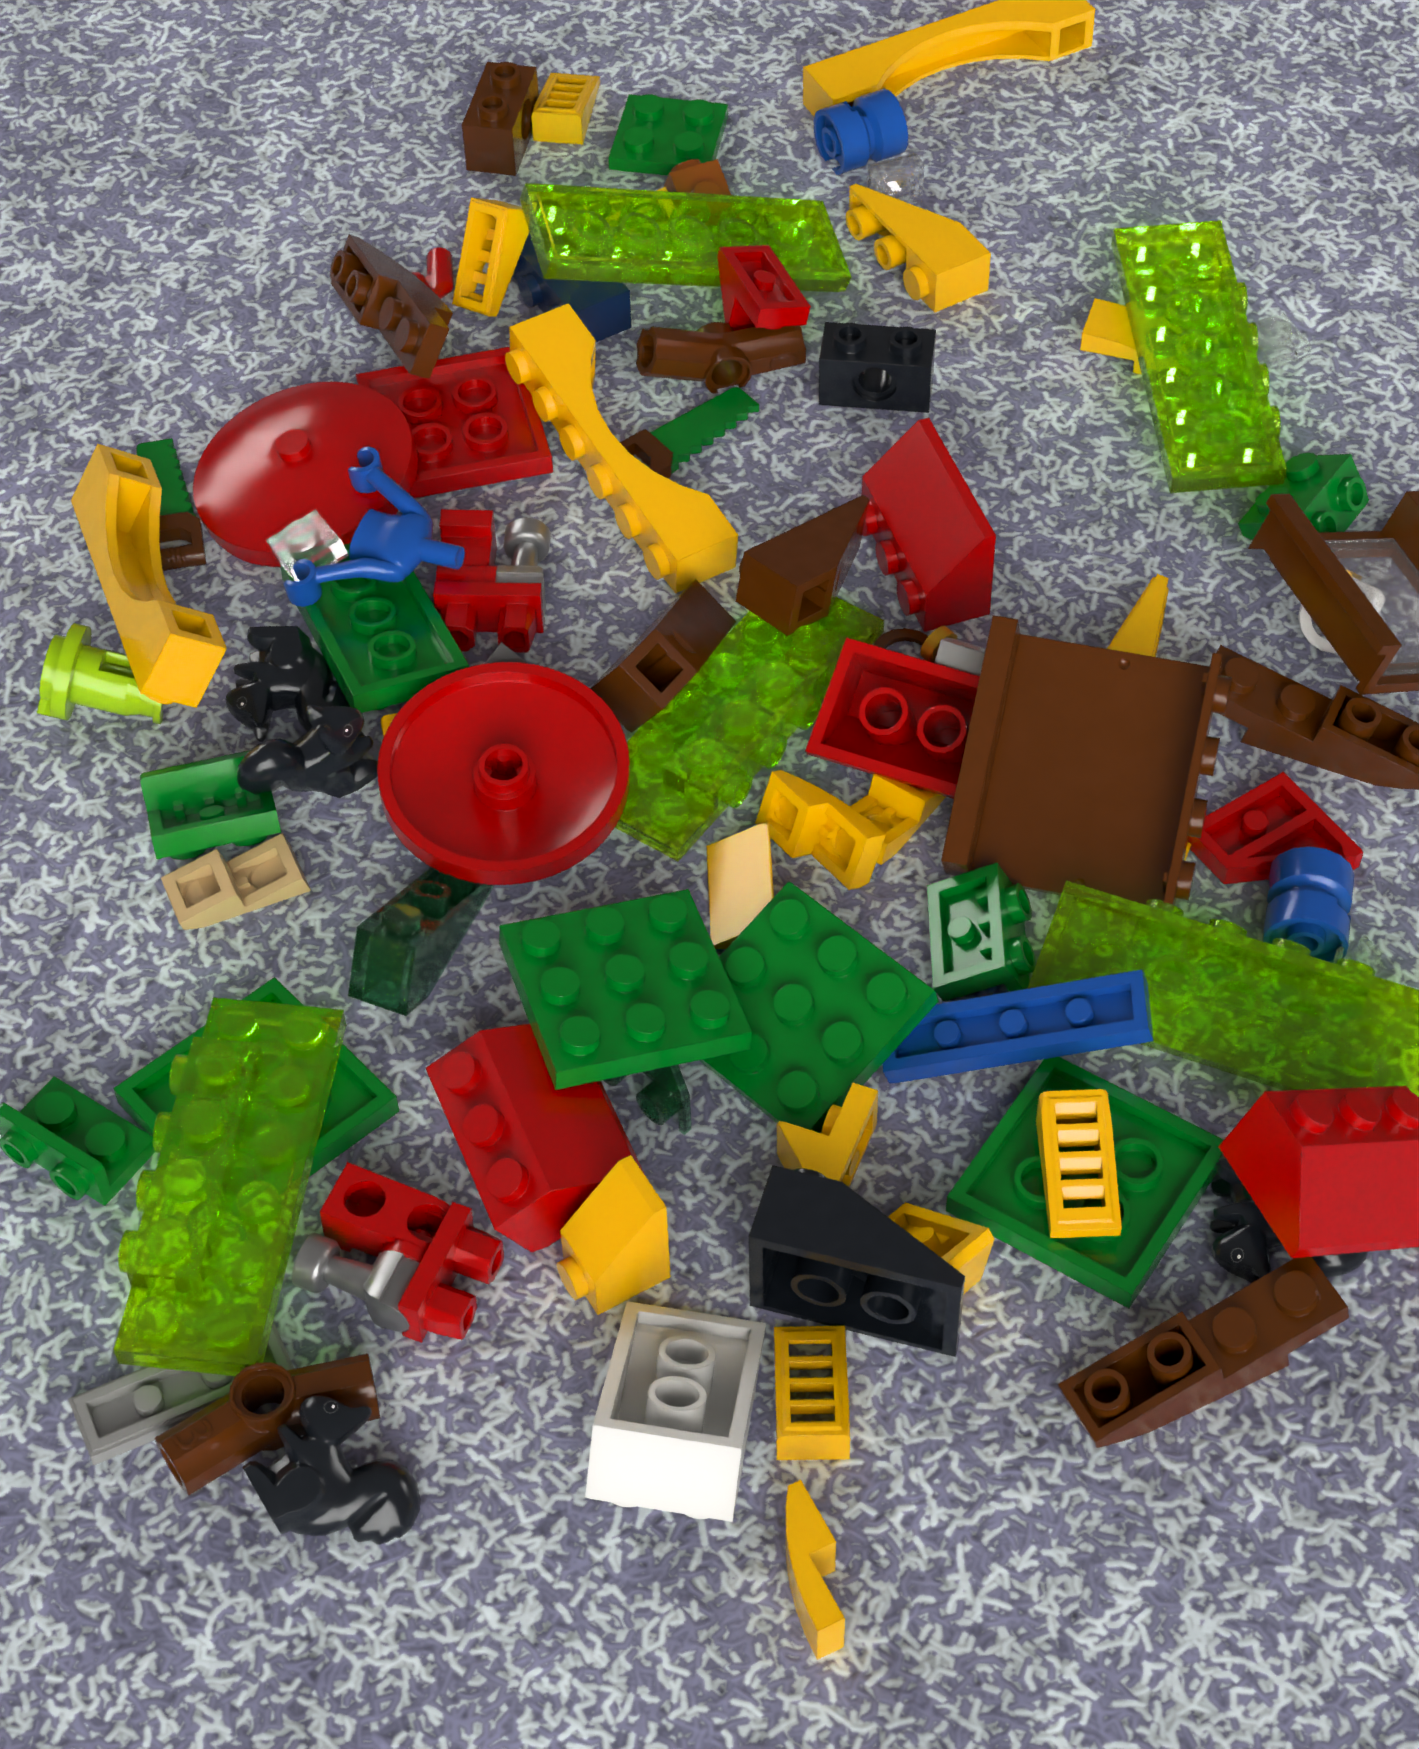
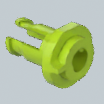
(90, 678)

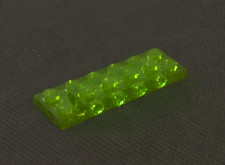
(675, 235)
(1198, 357)
(731, 724)
(1237, 999)
(226, 1187)

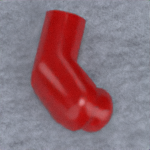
(439, 272)

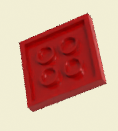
(467, 422)

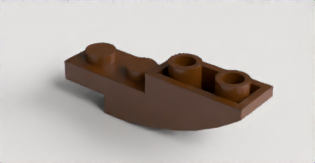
(394, 302)
(1335, 734)
(1204, 1358)

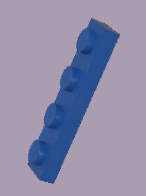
(1025, 1027)

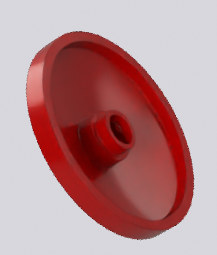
(295, 458)
(504, 773)

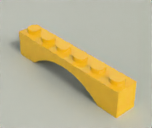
(987, 32)
(673, 525)
(166, 644)

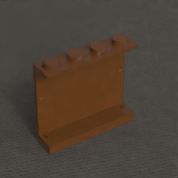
(1085, 767)

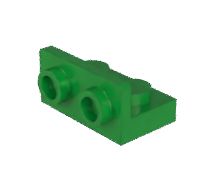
(979, 933)
(74, 1140)

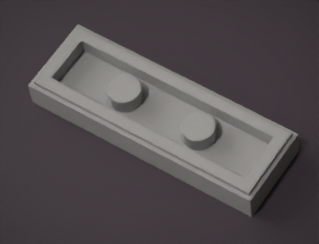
(151, 1402)

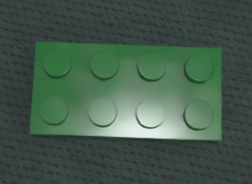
(380, 638)

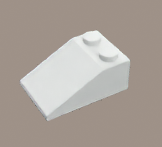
(675, 1412)

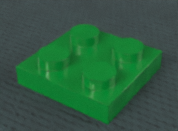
(665, 132)

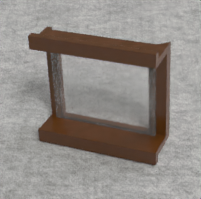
(1355, 588)

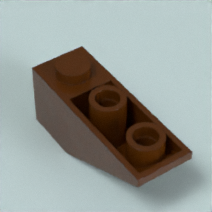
(802, 570)
(664, 657)

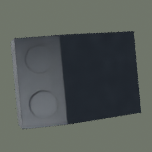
(845, 1263)

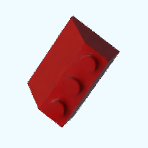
(929, 531)
(895, 717)
(523, 1141)
(1332, 1167)

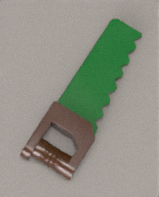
(689, 432)
(176, 511)

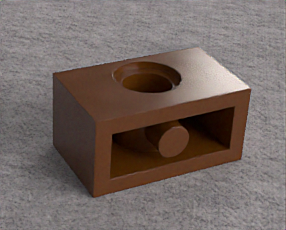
(500, 118)

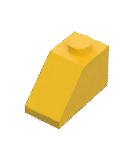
(616, 1240)

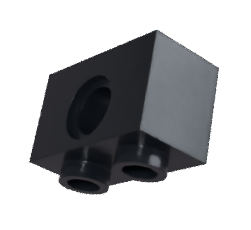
(876, 367)

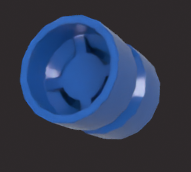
(868, 130)
(1310, 900)

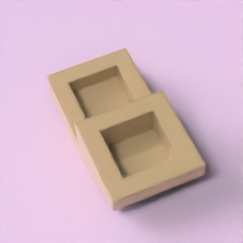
(218, 890)

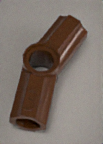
(718, 353)
(231, 1433)

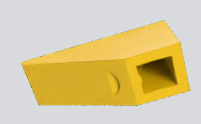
(940, 254)

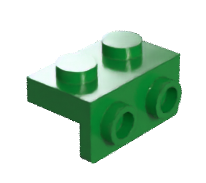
(1324, 489)
(204, 808)

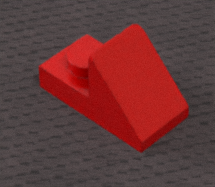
(758, 290)

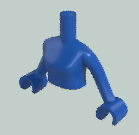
(383, 544)

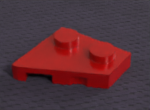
(1261, 824)

